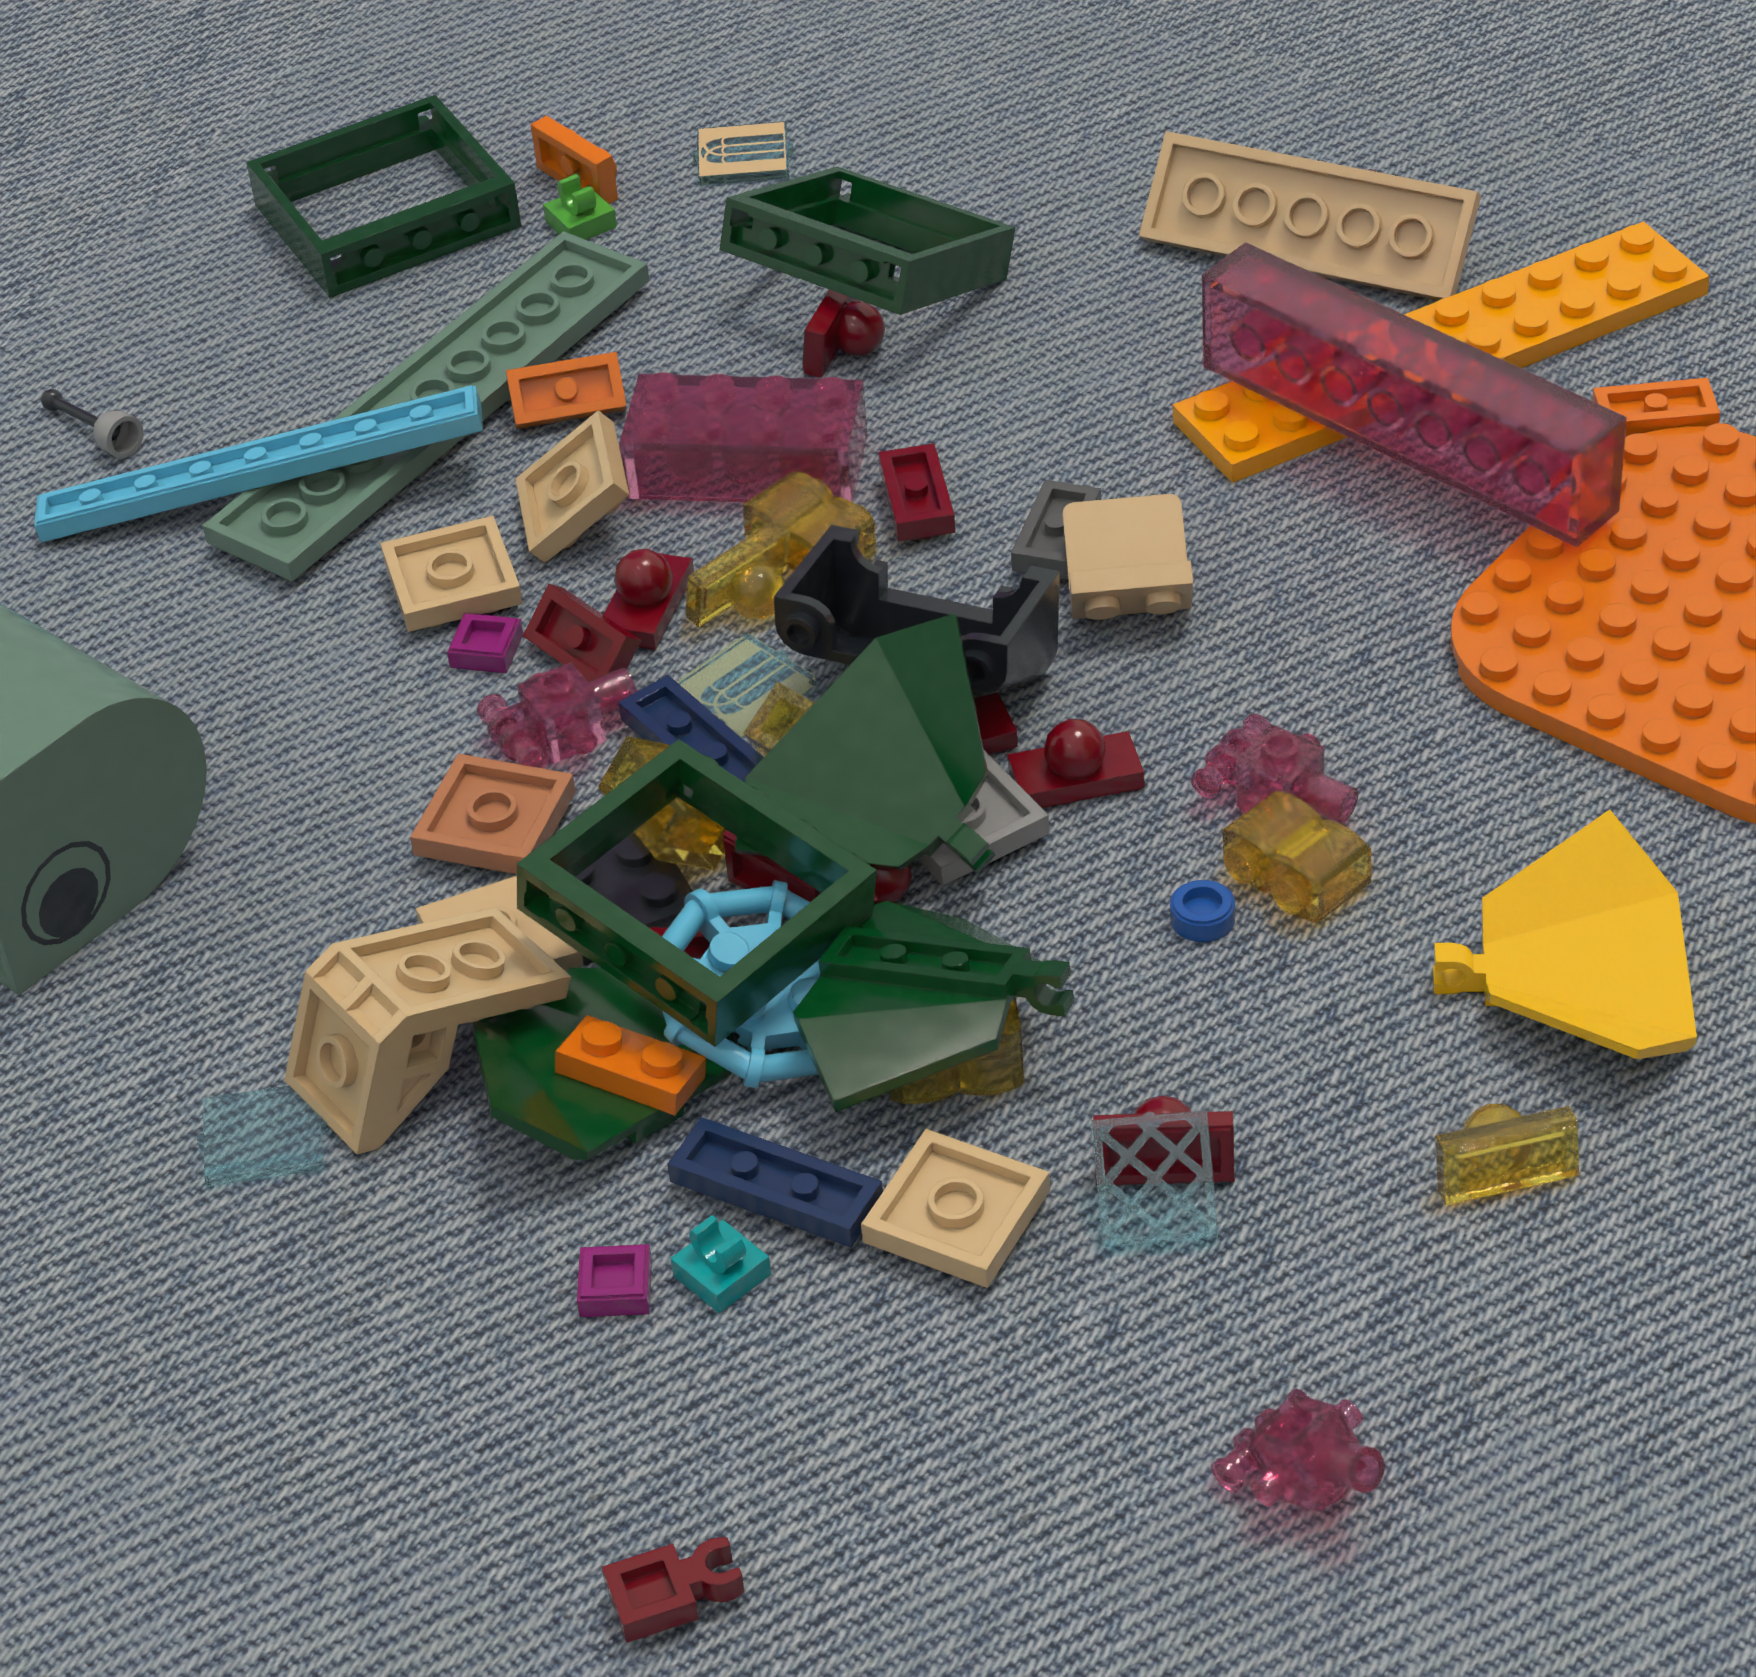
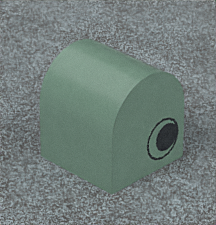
(91, 797)

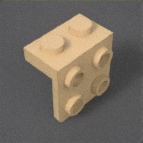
(1127, 557)

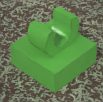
(579, 210)

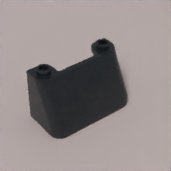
(843, 602)

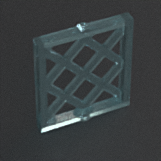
(1149, 1123)

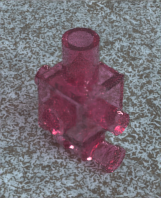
(555, 714)
(1271, 759)
(1302, 1454)

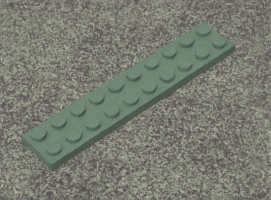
(515, 325)

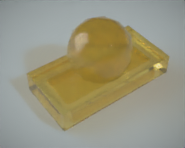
(741, 578)
(1506, 1152)

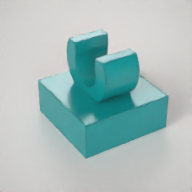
(720, 1264)

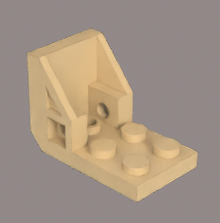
(387, 1009)

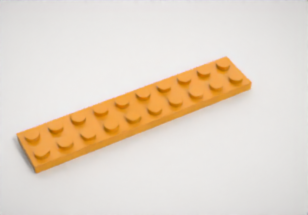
(1510, 317)

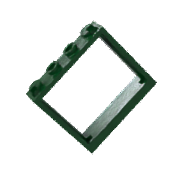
(791, 232)
(404, 238)
(648, 962)

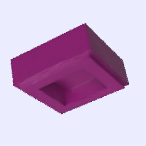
(485, 643)
(614, 1280)

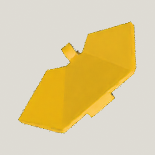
(1584, 946)

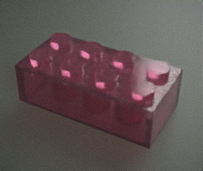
(740, 435)

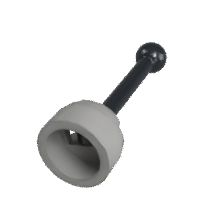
(113, 431)

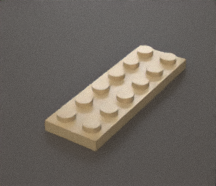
(1312, 214)

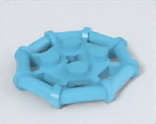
(774, 1023)

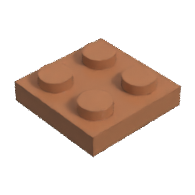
(492, 813)

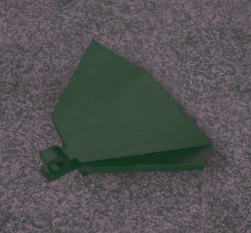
(888, 753)
(915, 999)
(558, 1111)

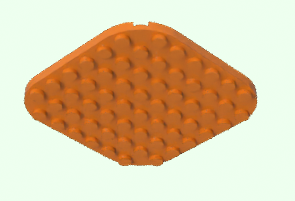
(1640, 630)

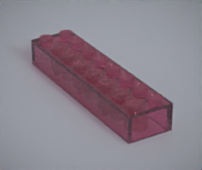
(1414, 393)

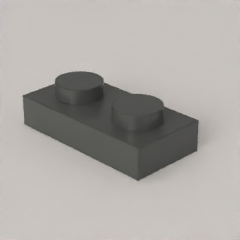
(1042, 535)

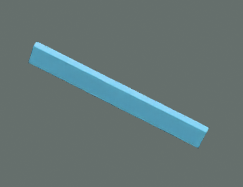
(258, 463)

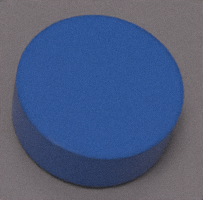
(1202, 911)

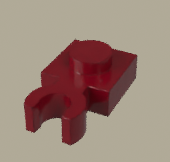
(661, 1591)

